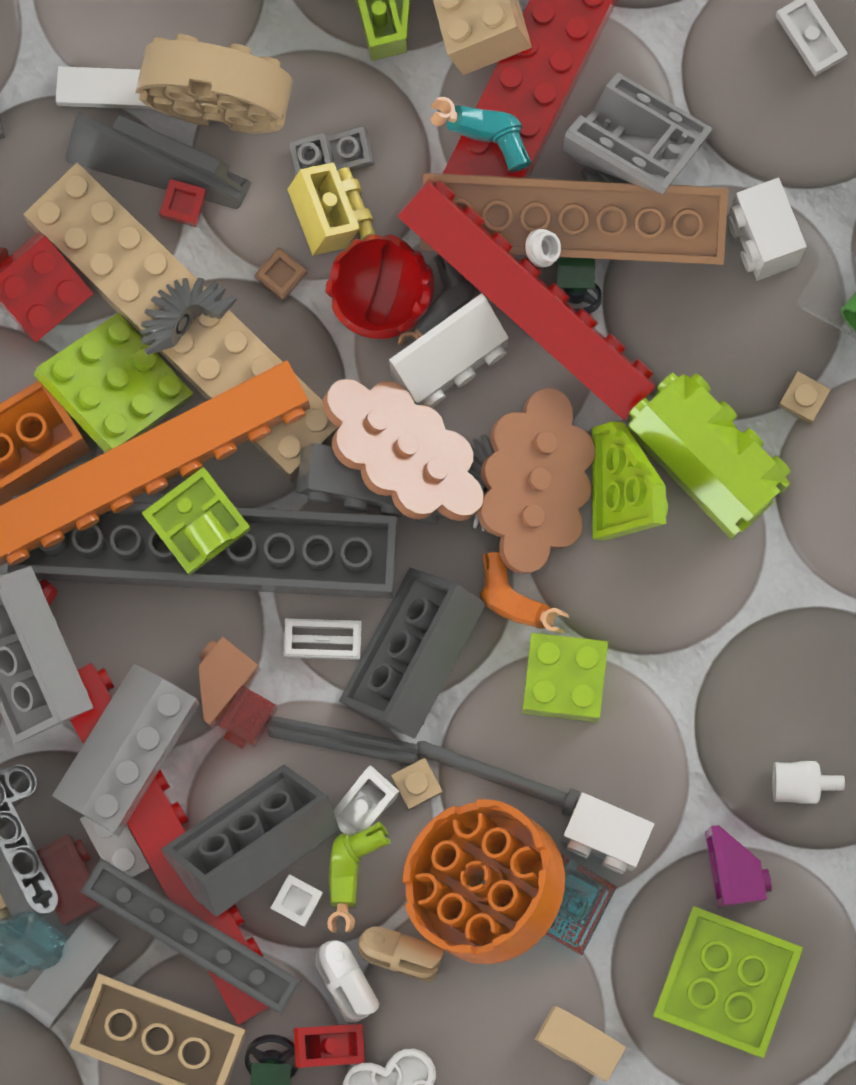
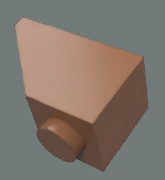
(221, 677)

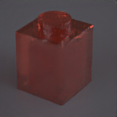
(247, 718)

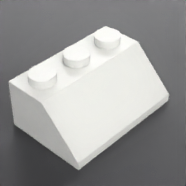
(450, 353)

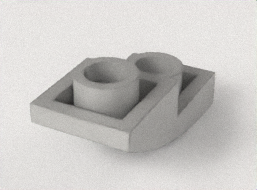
(344, 149)

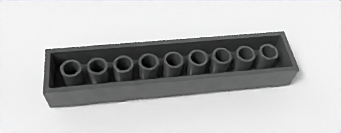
(279, 555)

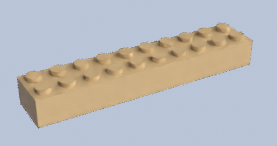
(130, 268)

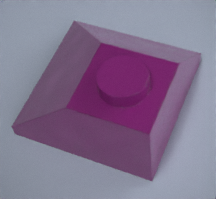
(735, 870)

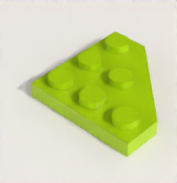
(625, 485)

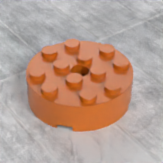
(520, 887)

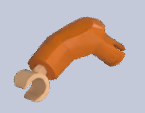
(511, 604)

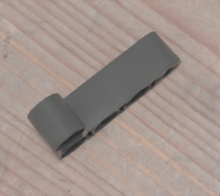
(17, 849)

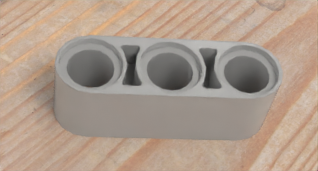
(63, 982)

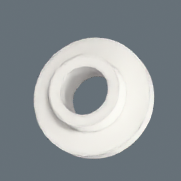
(542, 248)

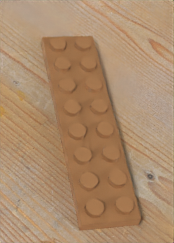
(599, 216)

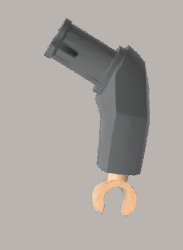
(452, 297)

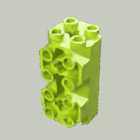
(707, 454)

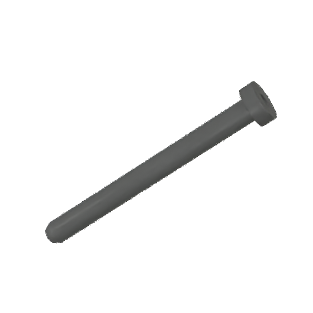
(500, 776)

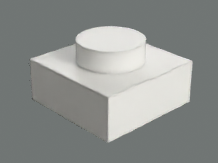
(297, 900)

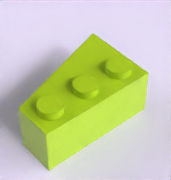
(385, 26)

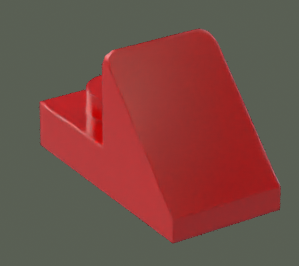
(329, 1045)

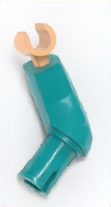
(485, 127)

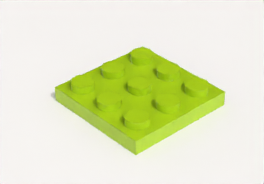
(113, 383)
(727, 982)

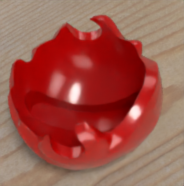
(380, 286)

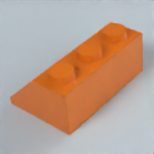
(34, 440)

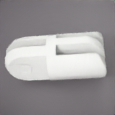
(345, 981)

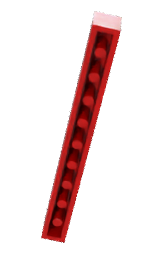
(156, 825)

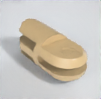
(400, 953)

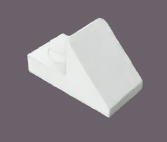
(364, 802)

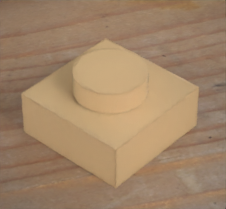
(804, 397)
(416, 783)

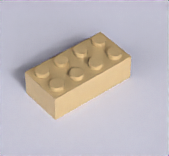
(481, 31)
(156, 1036)

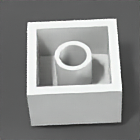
(766, 229)
(606, 833)

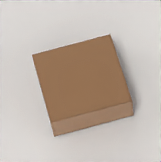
(280, 274)

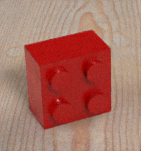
(40, 287)

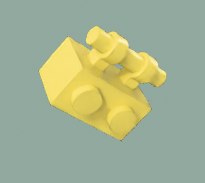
(329, 207)

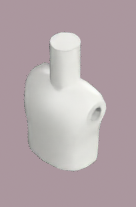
(802, 782)

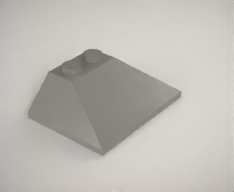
(635, 136)

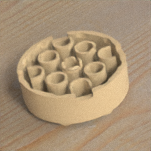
(214, 84)

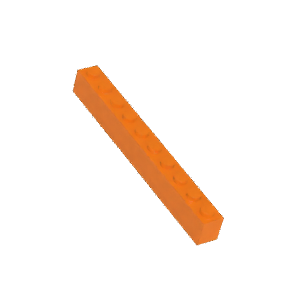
(150, 461)

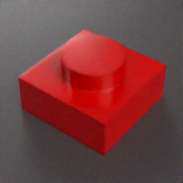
(183, 203)

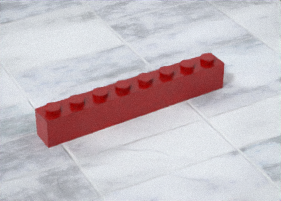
(526, 298)

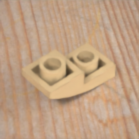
(580, 1043)

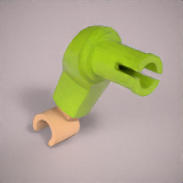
(344, 866)

